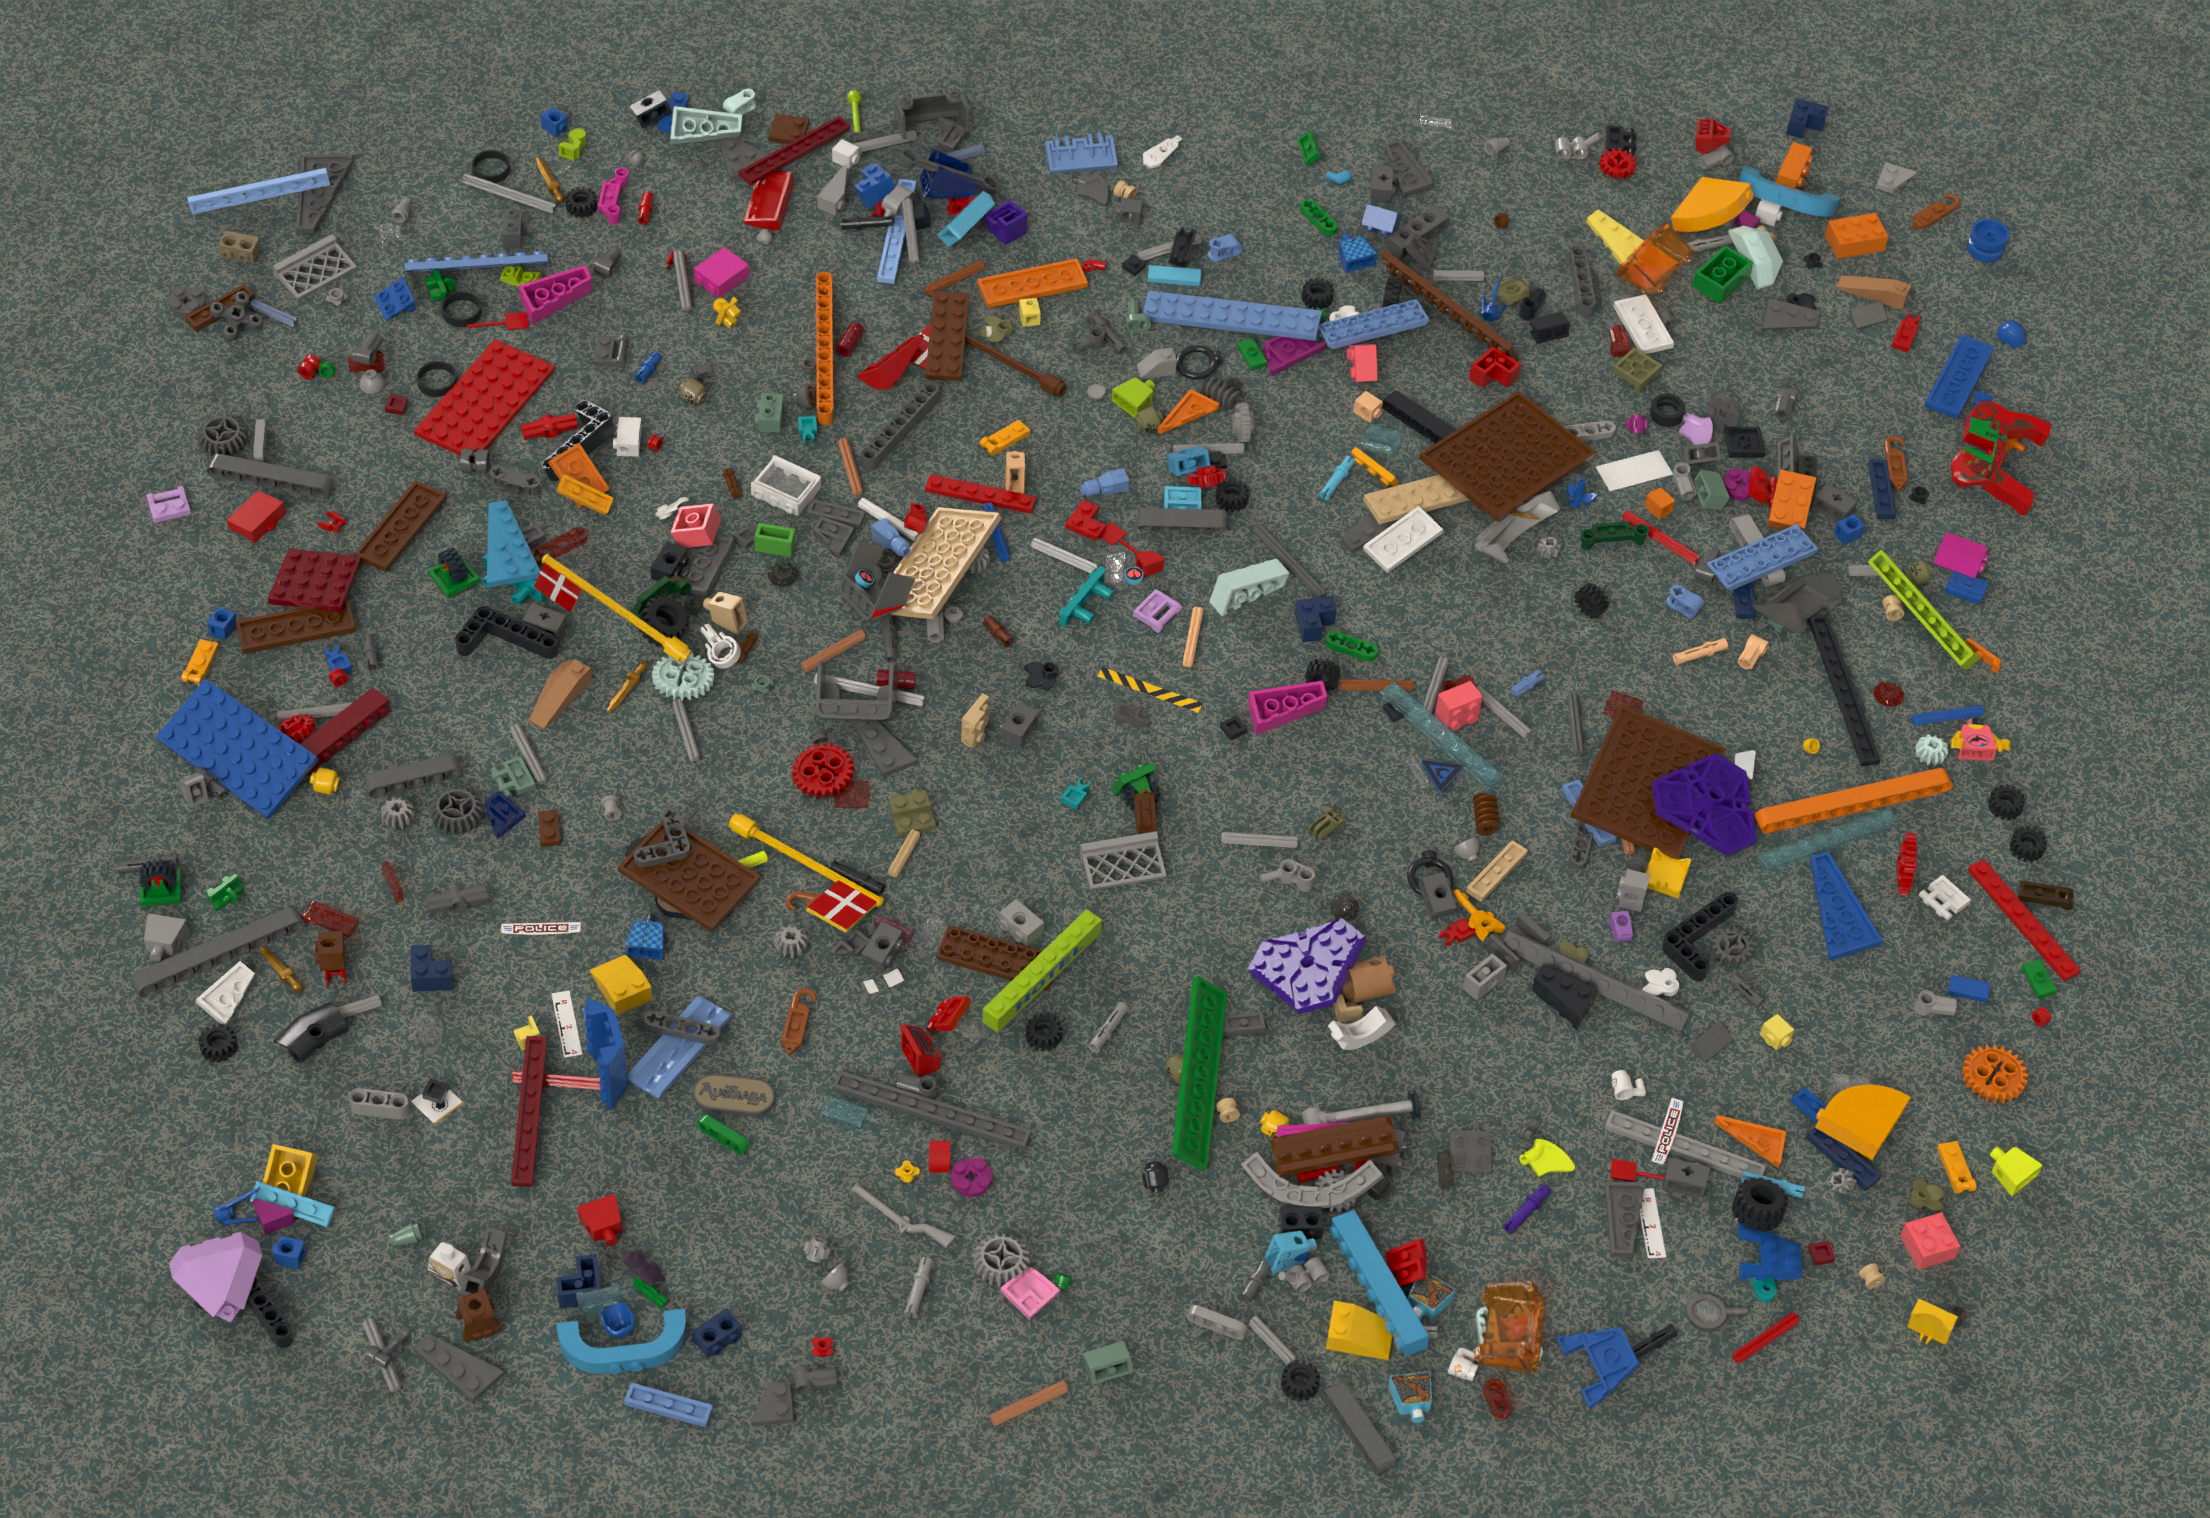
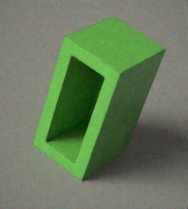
(774, 540)

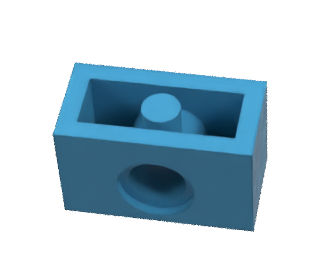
(1188, 460)

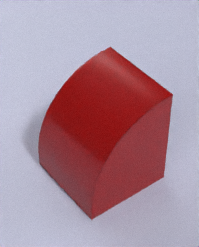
(1149, 562)
(939, 1156)

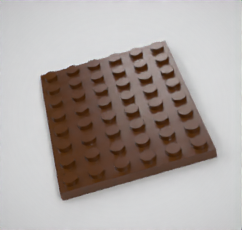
(1507, 456)
(1619, 785)

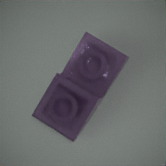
(639, 1266)

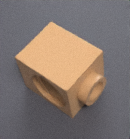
(1368, 407)

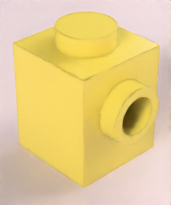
(1029, 312)
(1777, 1032)

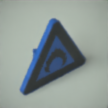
(1441, 773)

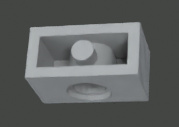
(1632, 890)
(1021, 923)
(1484, 977)

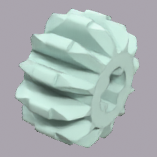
(1931, 750)

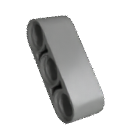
(388, 1108)

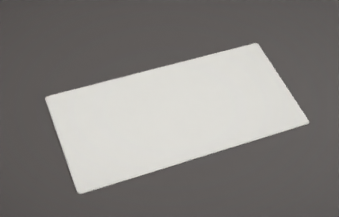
(1634, 470)

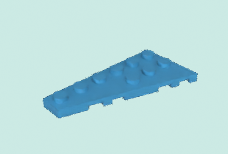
(507, 552)

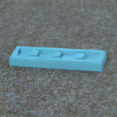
(301, 1206)

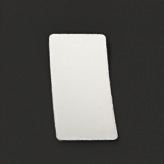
(892, 978)

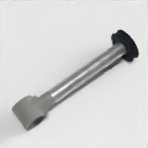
(1316, 1116)

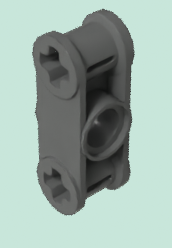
(515, 482)

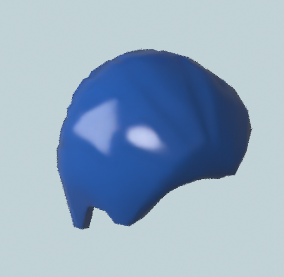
(2012, 333)
(618, 1320)

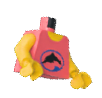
(1977, 742)

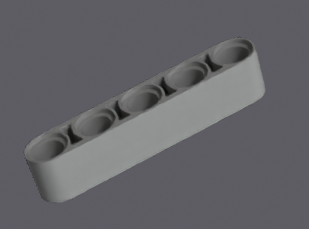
(1748, 533)

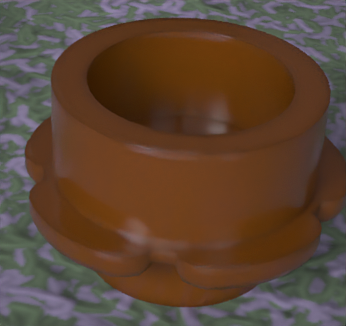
(1501, 220)

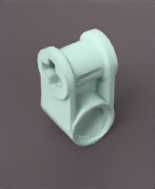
(739, 104)

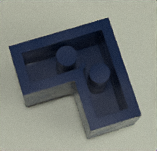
(1806, 115)
(1312, 615)
(429, 974)
(585, 1281)

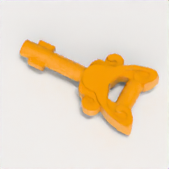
(1479, 917)

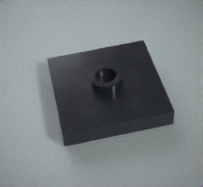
(1744, 442)

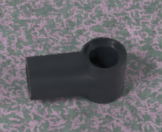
(1531, 304)

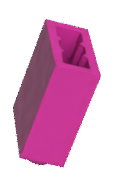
(721, 272)
(1961, 555)

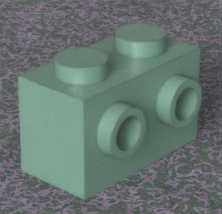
(770, 412)
(1711, 490)
(1109, 1360)

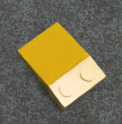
(622, 984)
(290, 1169)
(1358, 1332)

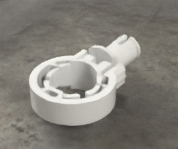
(718, 645)

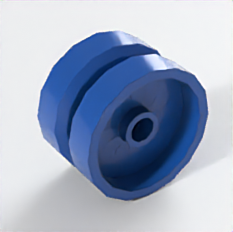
(1988, 240)

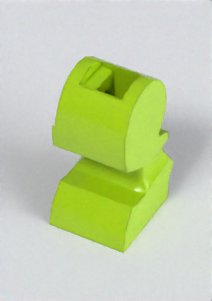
(573, 149)

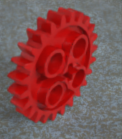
(823, 770)
(1906, 863)

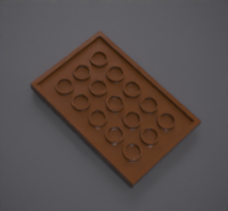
(700, 886)

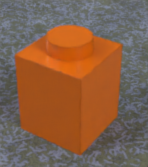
(1659, 503)

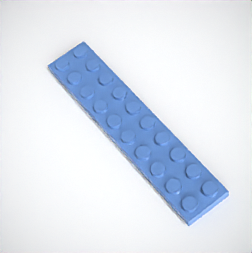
(1232, 315)

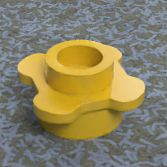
(907, 1176)

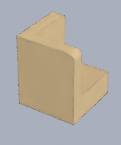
(1347, 1011)

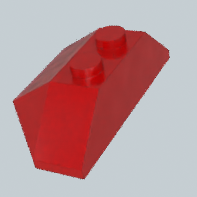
(1711, 135)

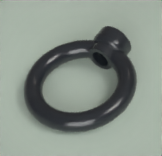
(1214, 358)
(1428, 859)

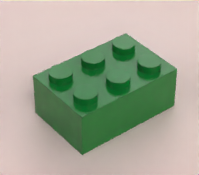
(1722, 274)

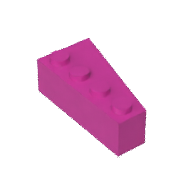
(554, 292)
(1284, 704)

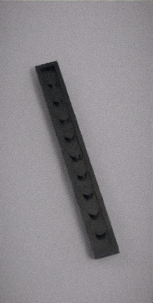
(1844, 690)

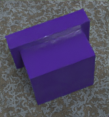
(1007, 222)

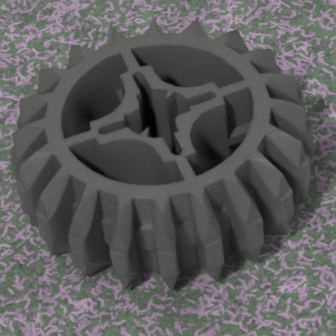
(222, 435)
(456, 812)

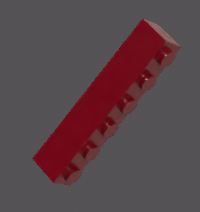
(346, 726)

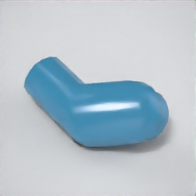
(1339, 178)

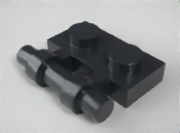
(1615, 139)

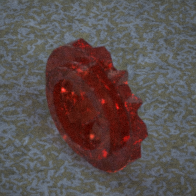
(1888, 699)

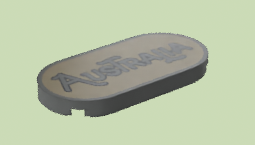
(733, 1095)

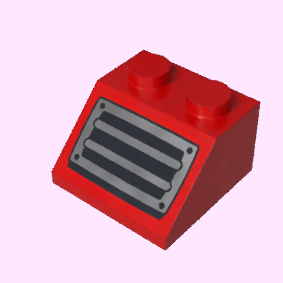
(919, 1050)

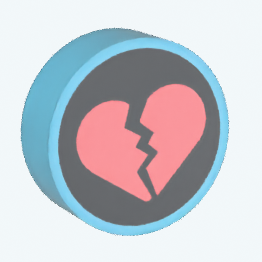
(1134, 575)
(864, 578)

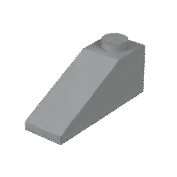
(833, 195)

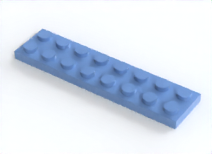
(484, 261)

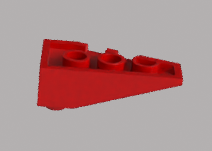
(892, 365)

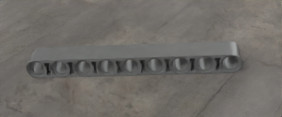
(217, 951)

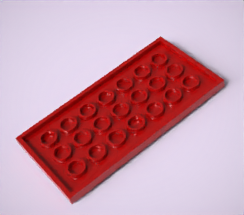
(485, 399)

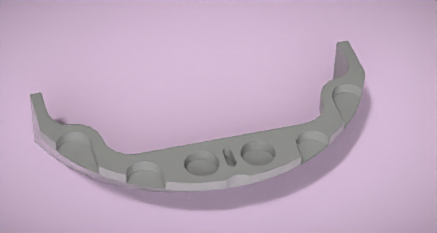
(1501, 533)

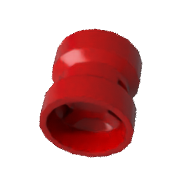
(308, 367)

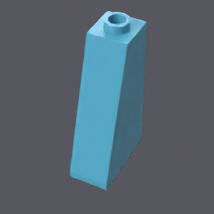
(966, 219)

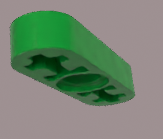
(1320, 224)
(1365, 646)
(723, 1134)

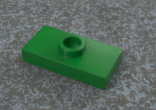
(1309, 148)
(1251, 354)
(2039, 979)

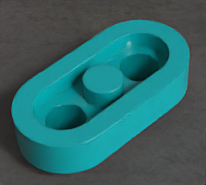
(1760, 1293)

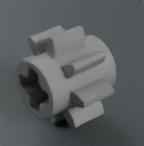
(1548, 547)
(1842, 1181)
(816, 1249)

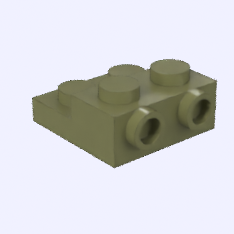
(911, 812)

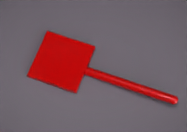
(513, 320)
(1114, 534)
(1627, 1170)

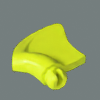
(1546, 1158)

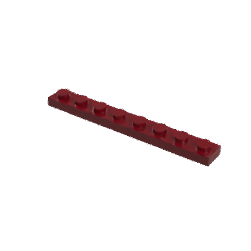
(794, 150)
(529, 1111)

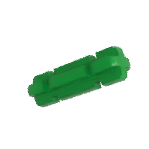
(650, 1292)

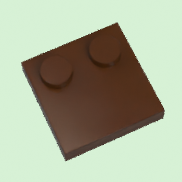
(787, 128)

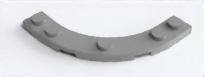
(1305, 1196)

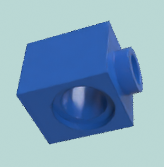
(554, 122)
(1849, 529)
(222, 623)
(292, 1259)

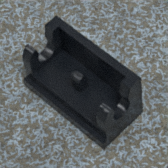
(1182, 247)
(1549, 327)

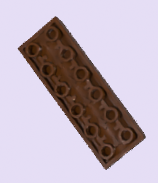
(985, 953)
(1334, 1146)

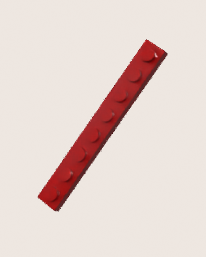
(2024, 920)

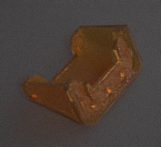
(1655, 260)
(1512, 1326)

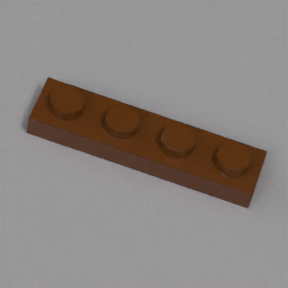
(202, 316)

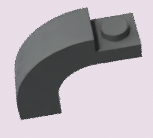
(488, 1262)

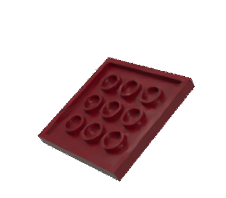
(314, 580)

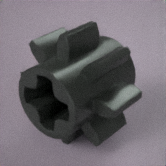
(1380, 1189)

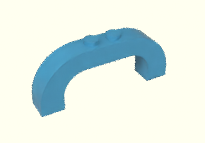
(1818, 205)
(623, 1358)

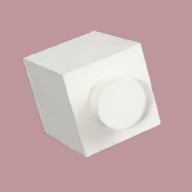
(845, 154)
(1768, 212)

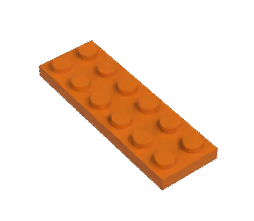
(1032, 283)

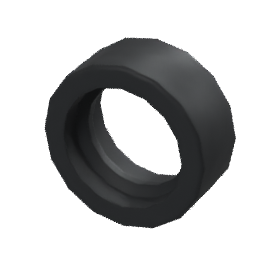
(1664, 419)

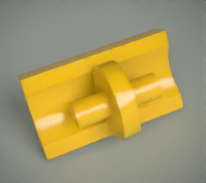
(727, 311)

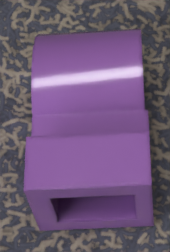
(1620, 926)

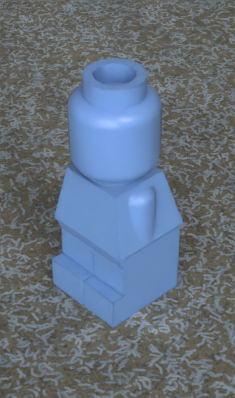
(1108, 484)
(889, 538)

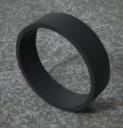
(491, 154)
(456, 297)
(432, 366)

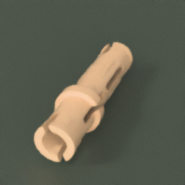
(1707, 649)

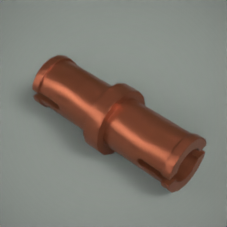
(998, 631)

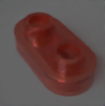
(1498, 1400)

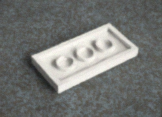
(1643, 324)
(1403, 539)

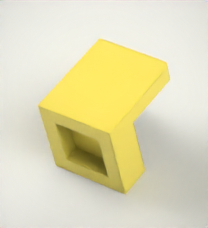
(530, 1030)

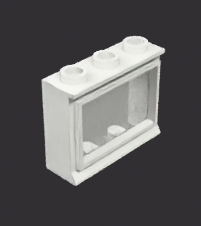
(786, 485)

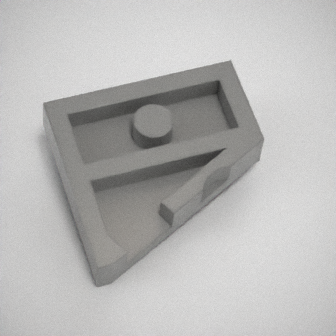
(1894, 177)

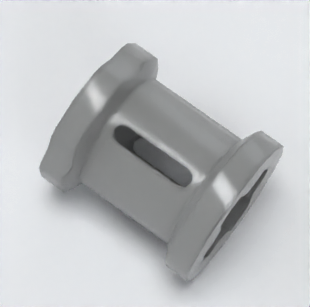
(610, 805)

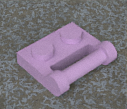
(168, 509)
(1154, 605)

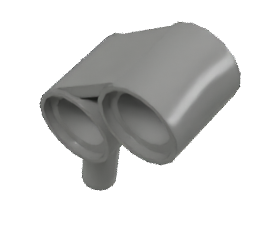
(1576, 149)
(893, 202)
(1292, 872)
(1304, 1279)

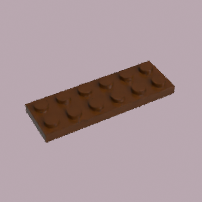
(947, 336)
(401, 525)
(293, 627)

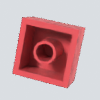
(696, 525)
(1459, 706)
(1930, 1240)

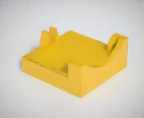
(1666, 873)
(1931, 1322)

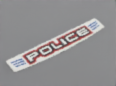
(541, 928)
(1668, 1131)

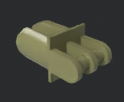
(1326, 824)

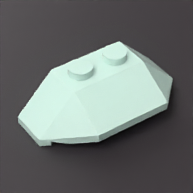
(1760, 249)

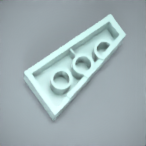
(703, 125)
(1247, 584)

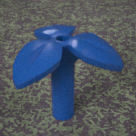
(1577, 494)

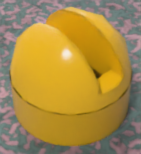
(1811, 745)

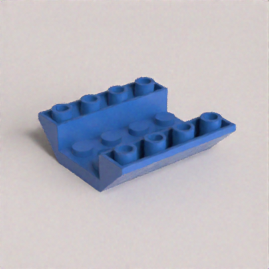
(607, 1047)

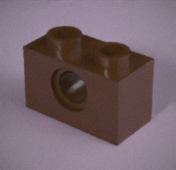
(330, 951)

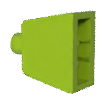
(1133, 395)

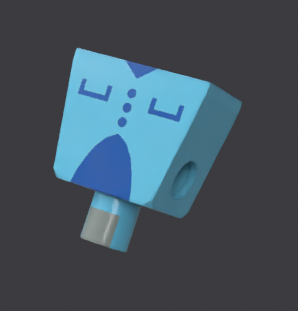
(1288, 1250)

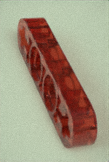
(557, 550)

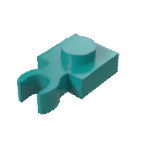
(807, 427)
(1076, 795)

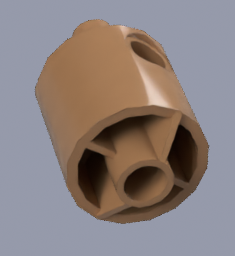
(1369, 980)

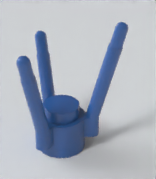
(1490, 311)
(225, 1211)

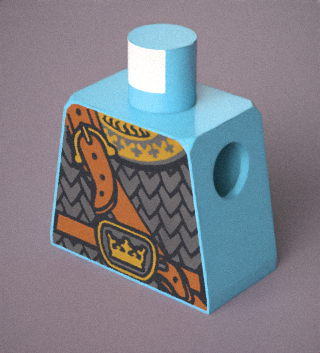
(1430, 1296)
(1412, 1394)

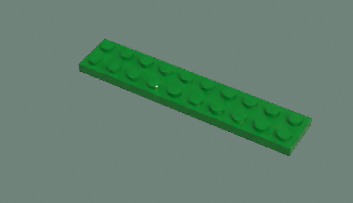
(1199, 1074)

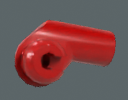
(1092, 264)

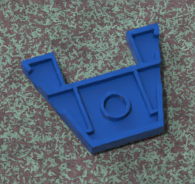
(1777, 1256)
(1610, 1356)

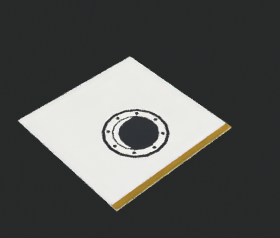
(436, 1111)

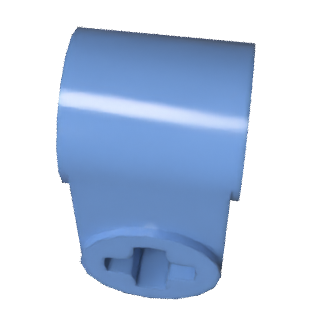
(1225, 246)
(1685, 602)

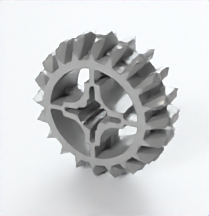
(989, 1256)

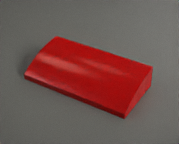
(770, 201)

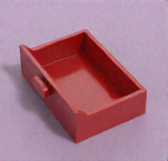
(257, 516)

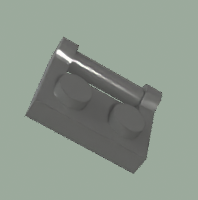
(604, 350)

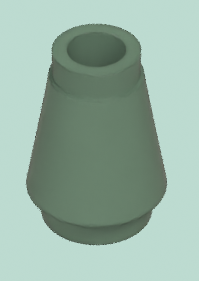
(408, 1235)

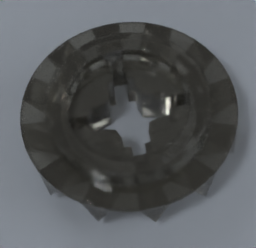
(892, 558)
(779, 579)

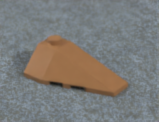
(1888, 291)
(559, 691)

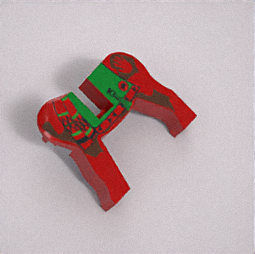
(1988, 429)

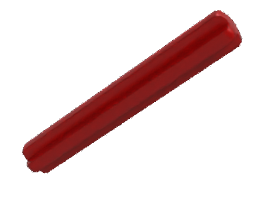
(1765, 1338)

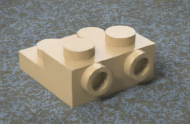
(975, 722)

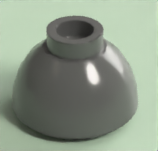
(805, 396)

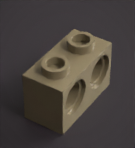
(239, 247)

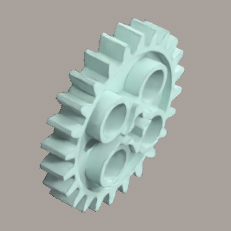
(695, 679)

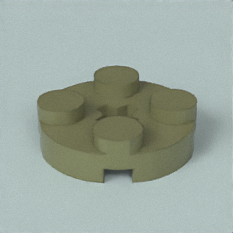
(1513, 290)

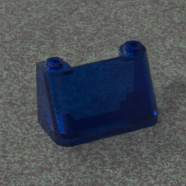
(945, 183)

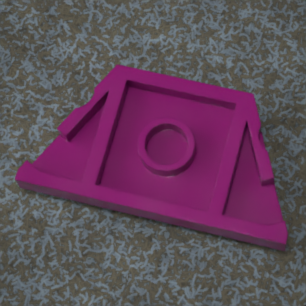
(1285, 352)

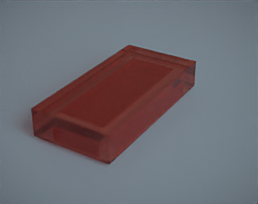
(391, 881)

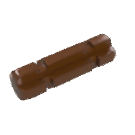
(732, 483)
(747, 645)

